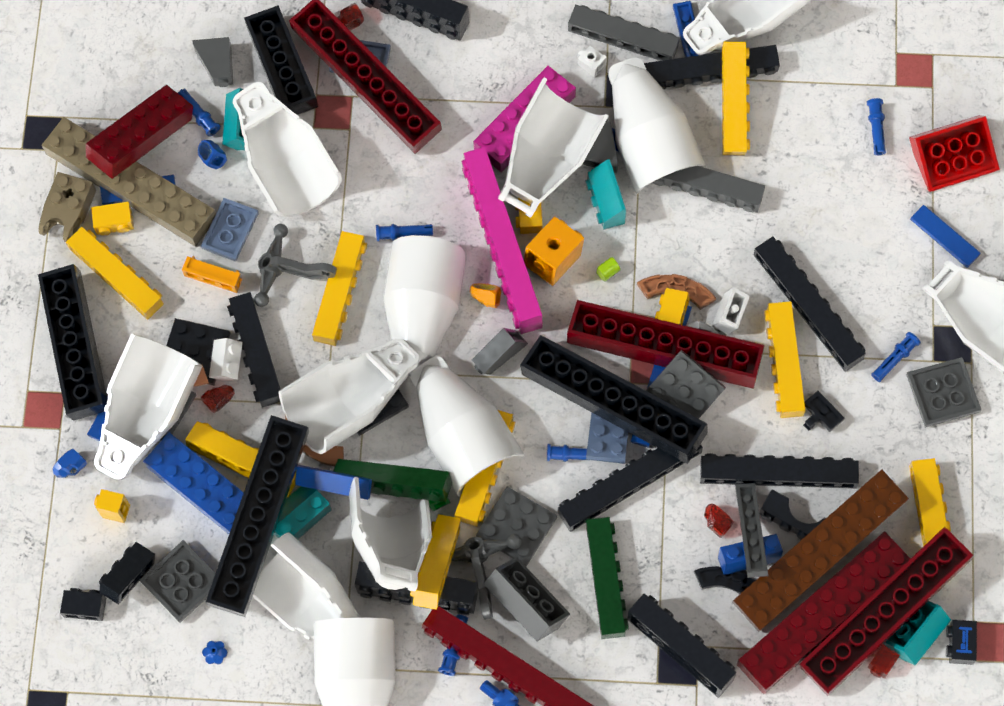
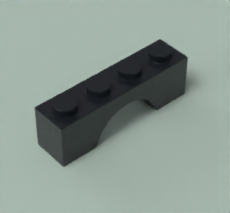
(777, 510)

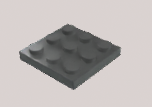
(686, 385)
(943, 392)
(517, 516)
(180, 581)

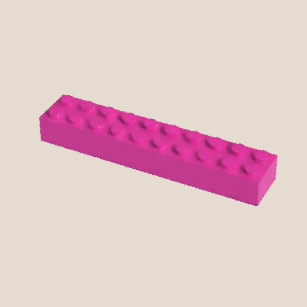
(502, 241)

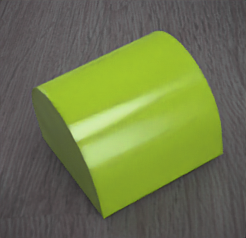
(608, 269)

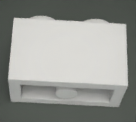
(730, 311)
(225, 359)

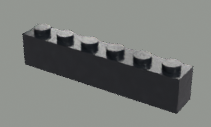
(255, 348)

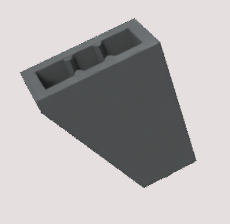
(216, 58)
(603, 149)
(498, 351)

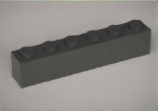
(622, 33)
(716, 187)

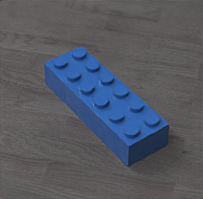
(195, 481)

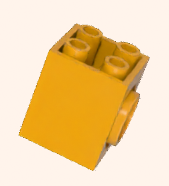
(553, 250)

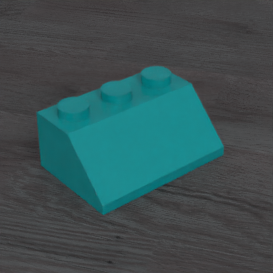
(232, 129)
(606, 195)
(301, 512)
(919, 633)

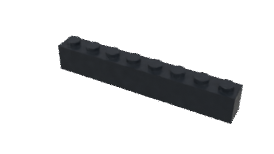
(708, 67)
(809, 303)
(779, 471)
(618, 487)

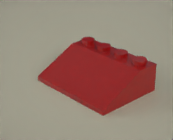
(955, 152)

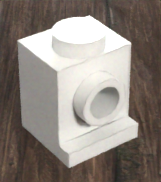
(594, 65)

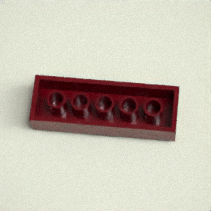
(139, 131)

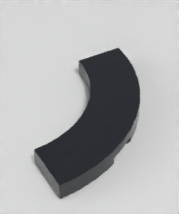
(714, 577)

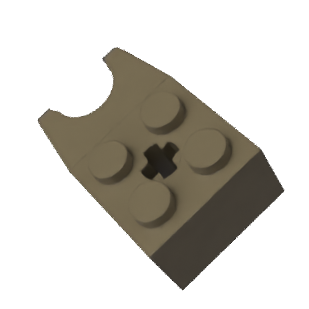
(66, 204)

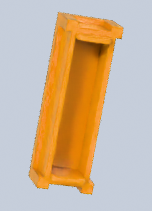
(211, 274)

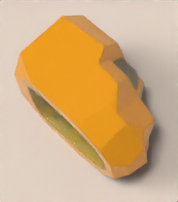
(486, 294)

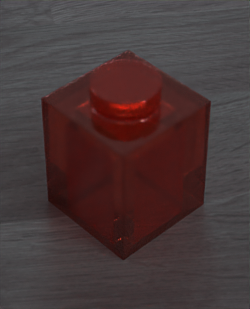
(883, 662)

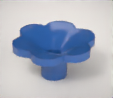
(217, 656)

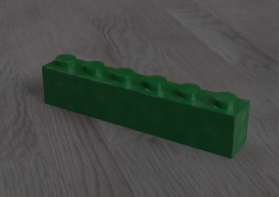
(400, 480)
(605, 578)

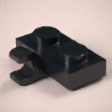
(822, 412)

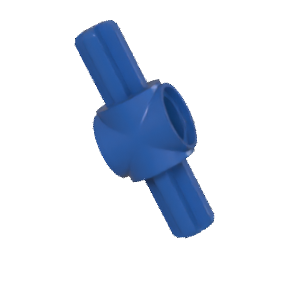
(500, 697)

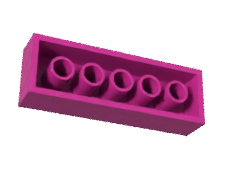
(500, 133)

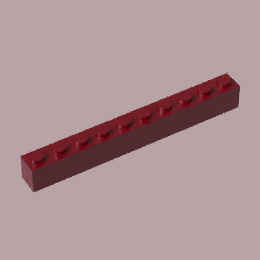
(498, 661)

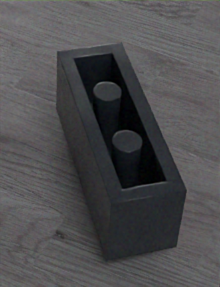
(126, 572)

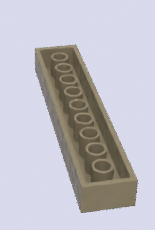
(136, 184)

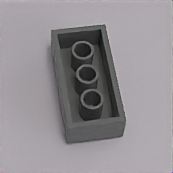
(526, 599)

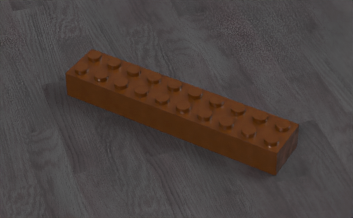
(820, 550)

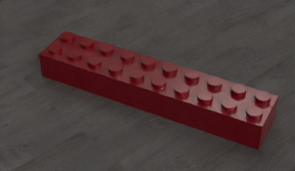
(365, 75)
(660, 341)
(886, 611)
(822, 613)

